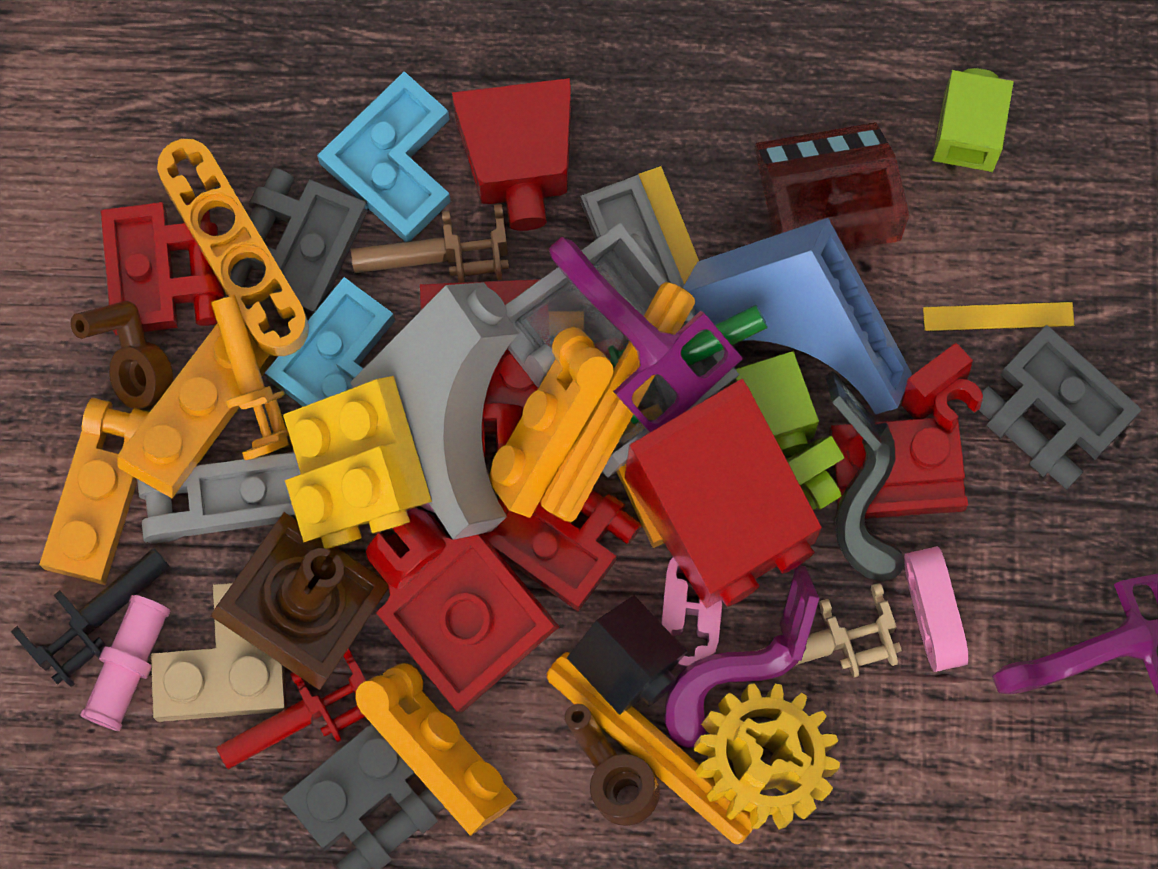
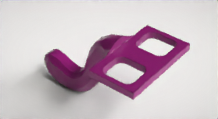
(656, 350)
(1133, 638)
(686, 697)

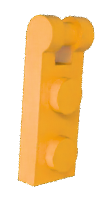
(550, 421)
(93, 498)
(434, 747)

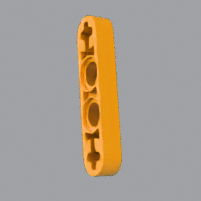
(237, 244)

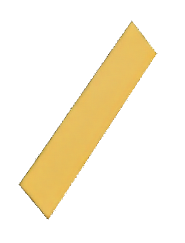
(670, 220)
(998, 316)

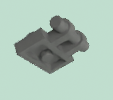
(314, 241)
(1069, 394)
(350, 788)

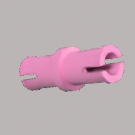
(125, 662)

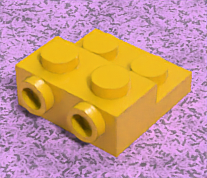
(354, 464)

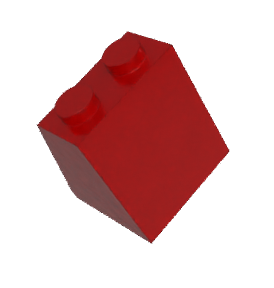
(723, 496)

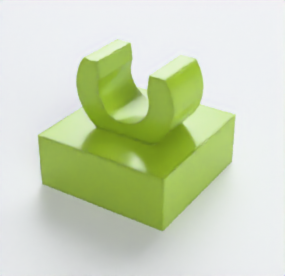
(810, 471)

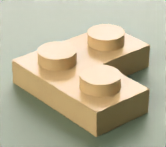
(217, 681)

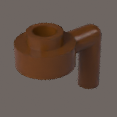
(137, 370)
(613, 772)

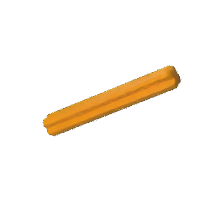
(611, 416)
(653, 746)

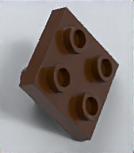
(300, 601)

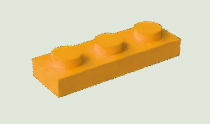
(186, 417)

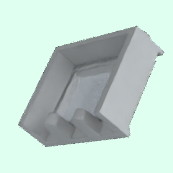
(558, 305)

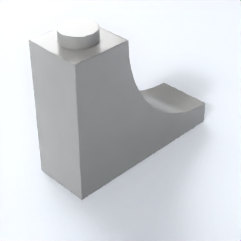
(442, 378)

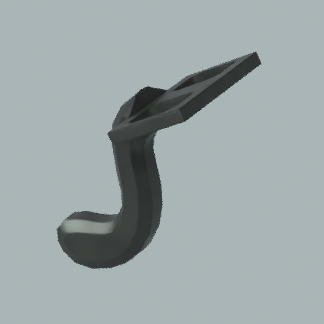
(861, 548)

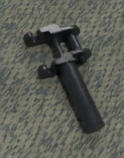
(93, 616)

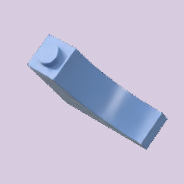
(809, 304)

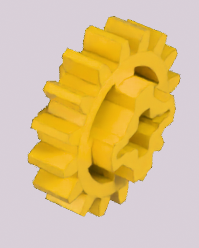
(789, 766)

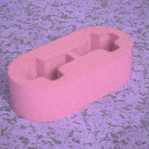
(676, 607)
(936, 609)

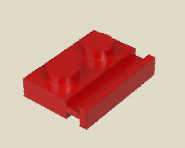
(924, 476)

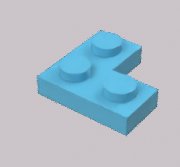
(376, 155)
(336, 344)

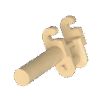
(835, 638)

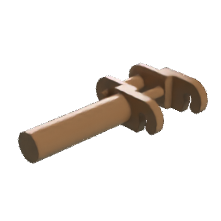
(436, 251)

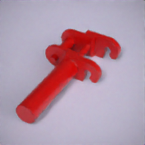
(294, 719)

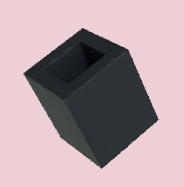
(628, 656)

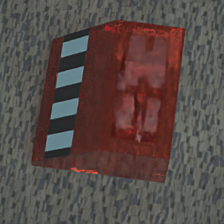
(839, 177)

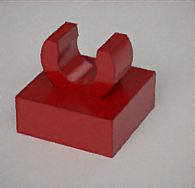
(939, 383)

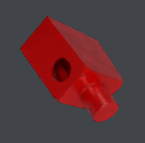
(517, 145)

